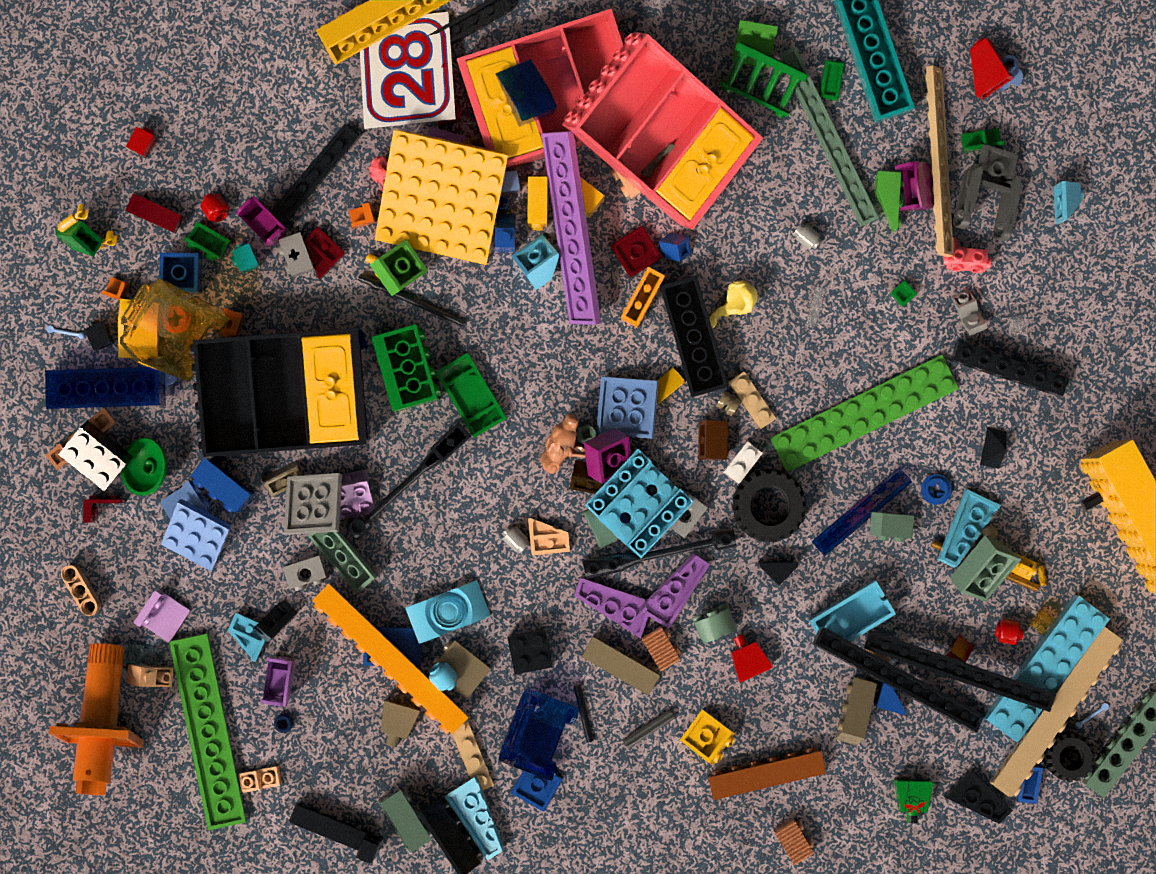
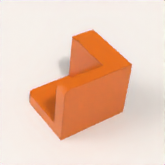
(361, 216)
(116, 289)

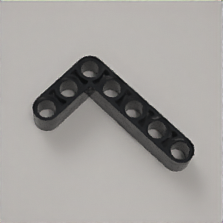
(337, 831)

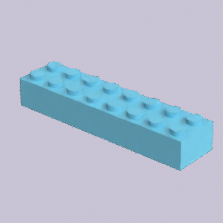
(1049, 664)

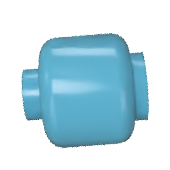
(443, 676)

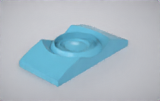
(447, 611)

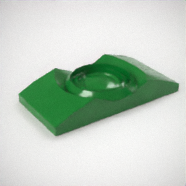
(470, 395)

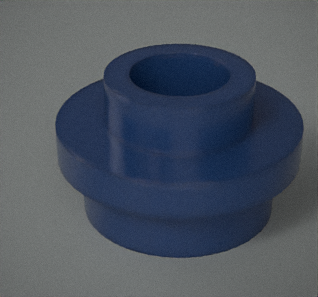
(277, 725)

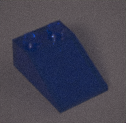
(526, 92)

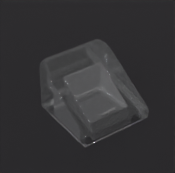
(1016, 325)

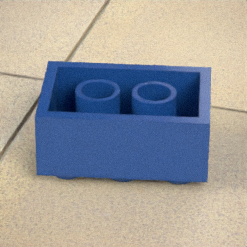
(222, 485)

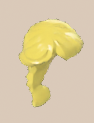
(740, 300)

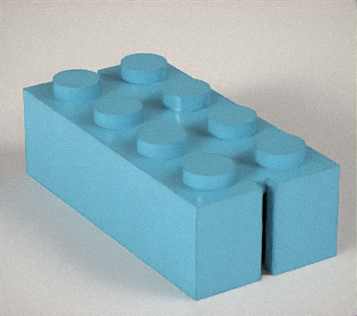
(855, 612)

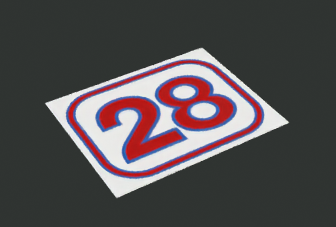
(405, 75)

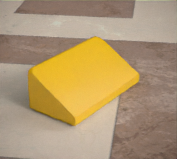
(668, 384)

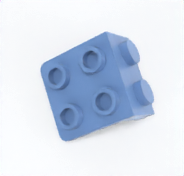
(190, 494)

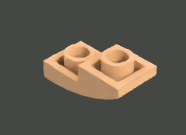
(260, 779)

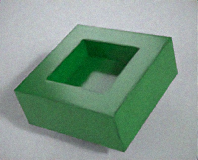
(903, 293)

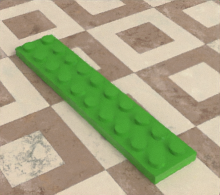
(864, 413)
(208, 731)

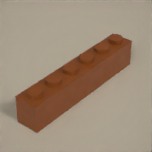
(766, 774)

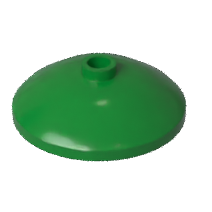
(146, 469)

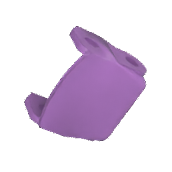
(278, 681)

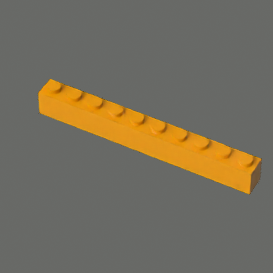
(390, 658)

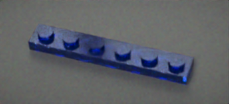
(861, 511)

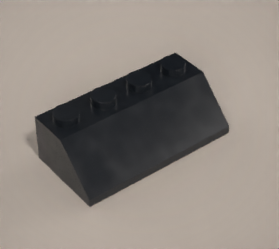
(450, 836)

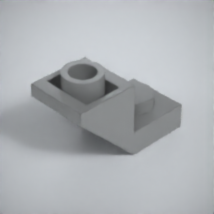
(968, 312)

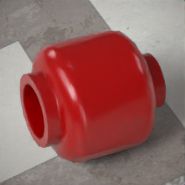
(214, 207)
(1009, 631)

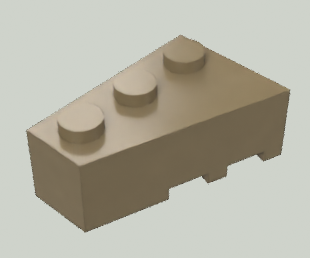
(856, 711)

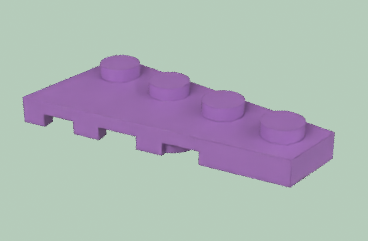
(673, 594)
(613, 604)

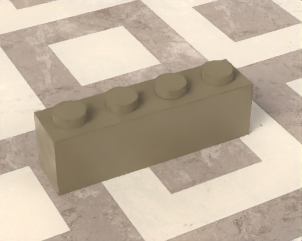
(621, 665)

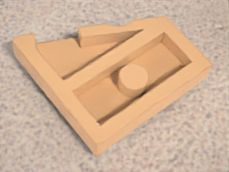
(547, 539)

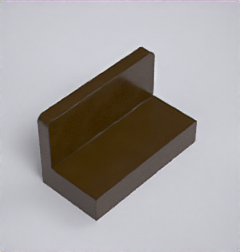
(581, 481)

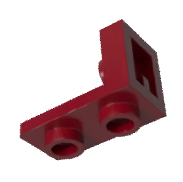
(90, 512)

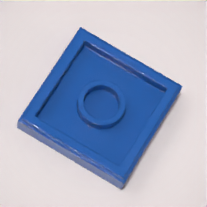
(536, 789)

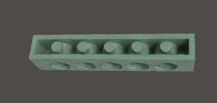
(1125, 755)

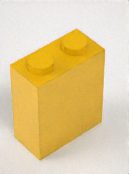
(537, 203)

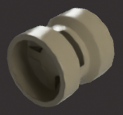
(728, 403)

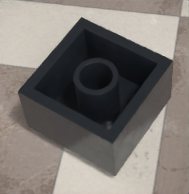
(529, 651)

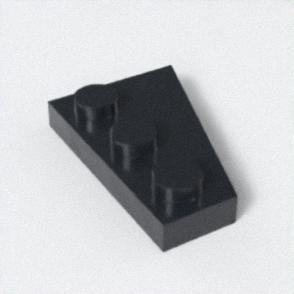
(978, 797)

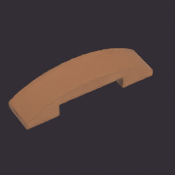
(102, 420)

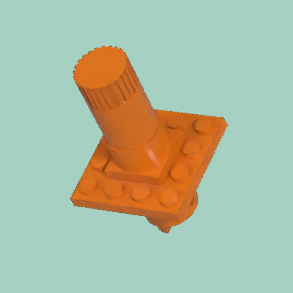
(98, 729)

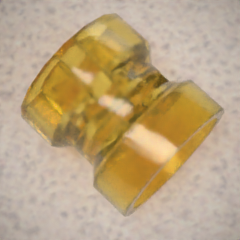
(1045, 619)

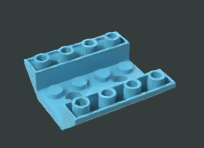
(649, 514)

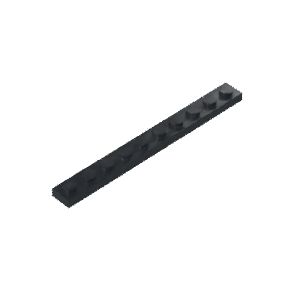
(959, 671)
(898, 679)

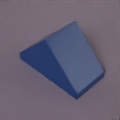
(888, 700)

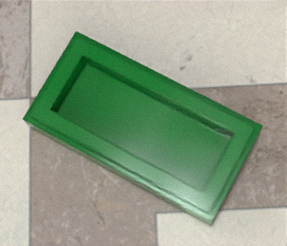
(831, 80)

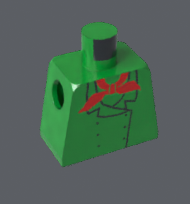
(913, 797)

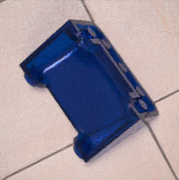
(536, 733)

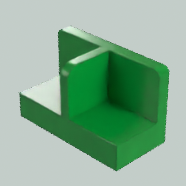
(973, 141)

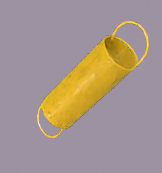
(1042, 575)

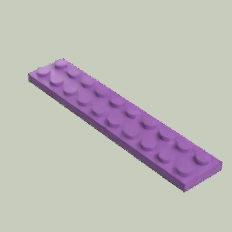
(571, 227)

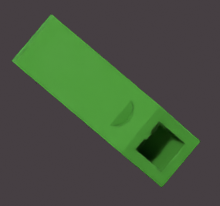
(888, 194)

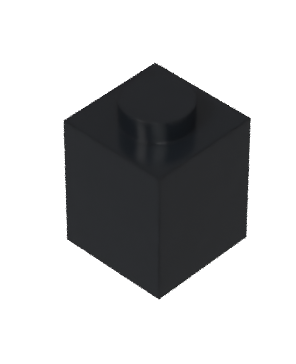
(98, 335)

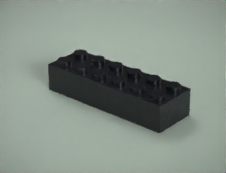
(694, 336)

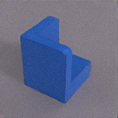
(675, 247)

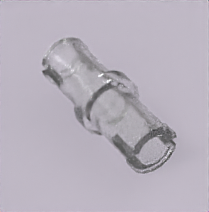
(815, 306)

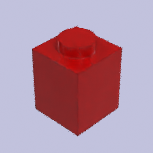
(141, 141)

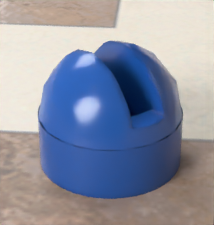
(503, 199)

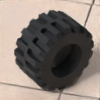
(1084, 761)

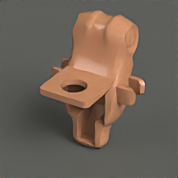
(561, 444)

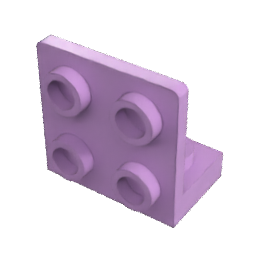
(355, 495)
(162, 615)

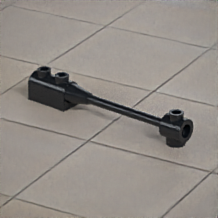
(439, 453)
(619, 561)

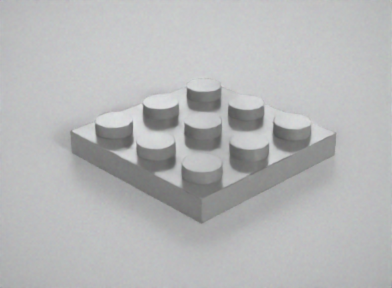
(313, 504)

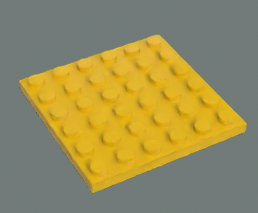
(441, 196)

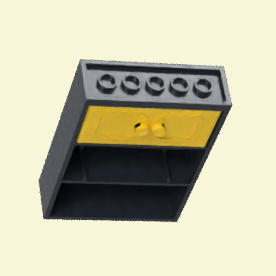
(279, 392)

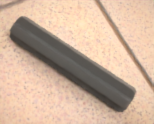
(649, 728)

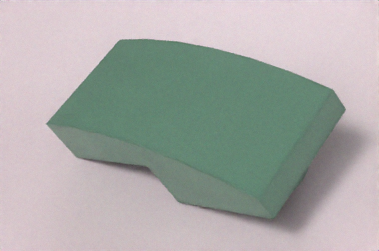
(601, 532)

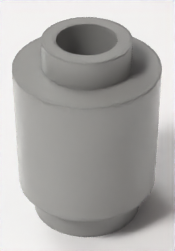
(807, 236)
(515, 538)

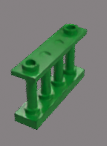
(762, 59)

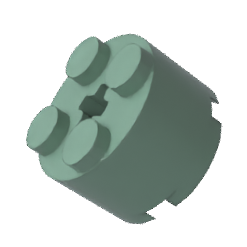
(714, 623)

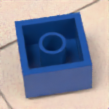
(182, 270)

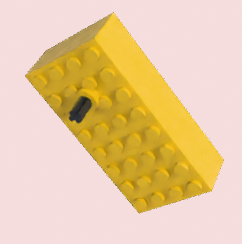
(1129, 494)

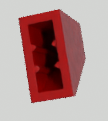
(988, 68)

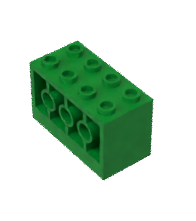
(393, 365)

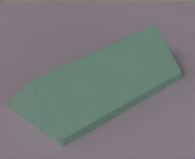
(345, 558)

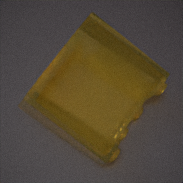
(164, 324)

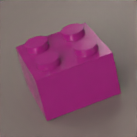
(606, 454)

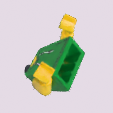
(80, 236)

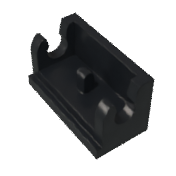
(275, 621)

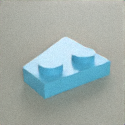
(242, 630)

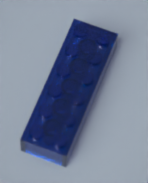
(104, 388)

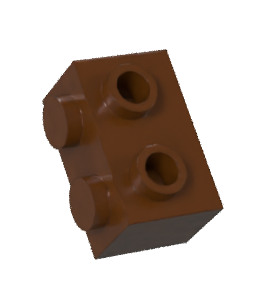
(713, 440)

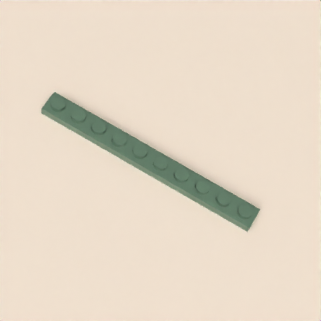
(831, 142)

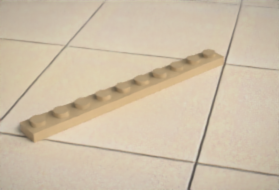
(939, 157)

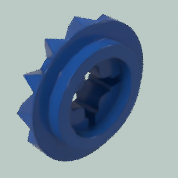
(944, 485)

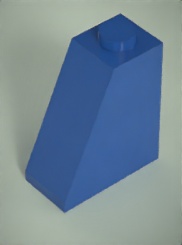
(505, 233)

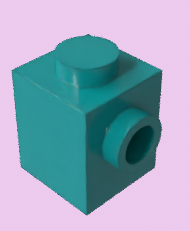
(244, 258)

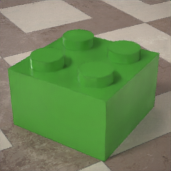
(398, 267)

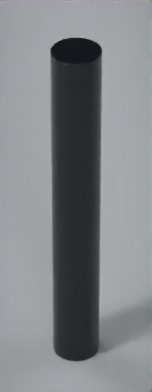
(583, 713)

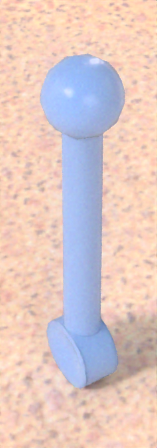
(50, 329)
(1104, 706)

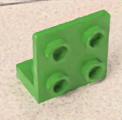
(757, 36)

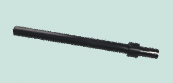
(377, 285)

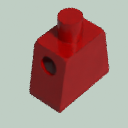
(748, 659)

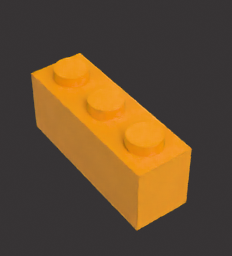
(642, 297)

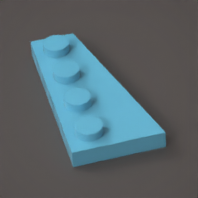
(968, 522)
(473, 811)

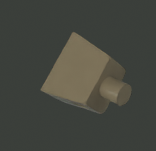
(397, 721)

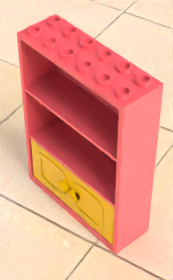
(567, 61)
(653, 101)

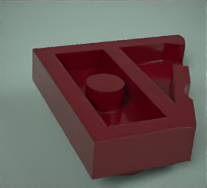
(323, 252)

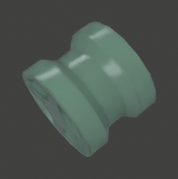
(586, 433)

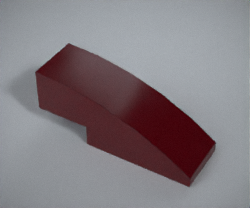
(154, 213)

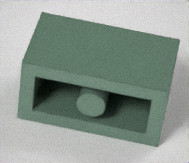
(891, 525)

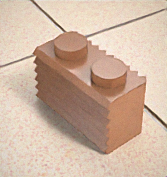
(660, 648)
(794, 841)

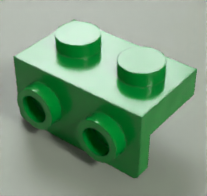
(208, 241)

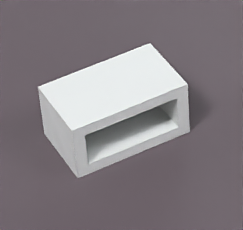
(742, 462)

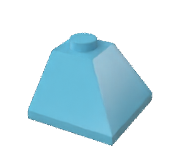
(1066, 199)
(537, 261)

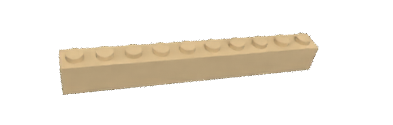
(1047, 724)

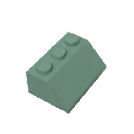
(984, 568)
(405, 820)

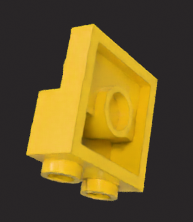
(708, 737)

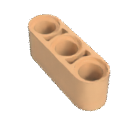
(73, 584)

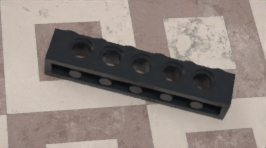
(1009, 369)

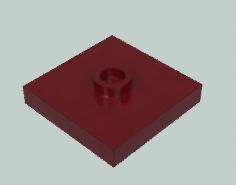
(636, 251)

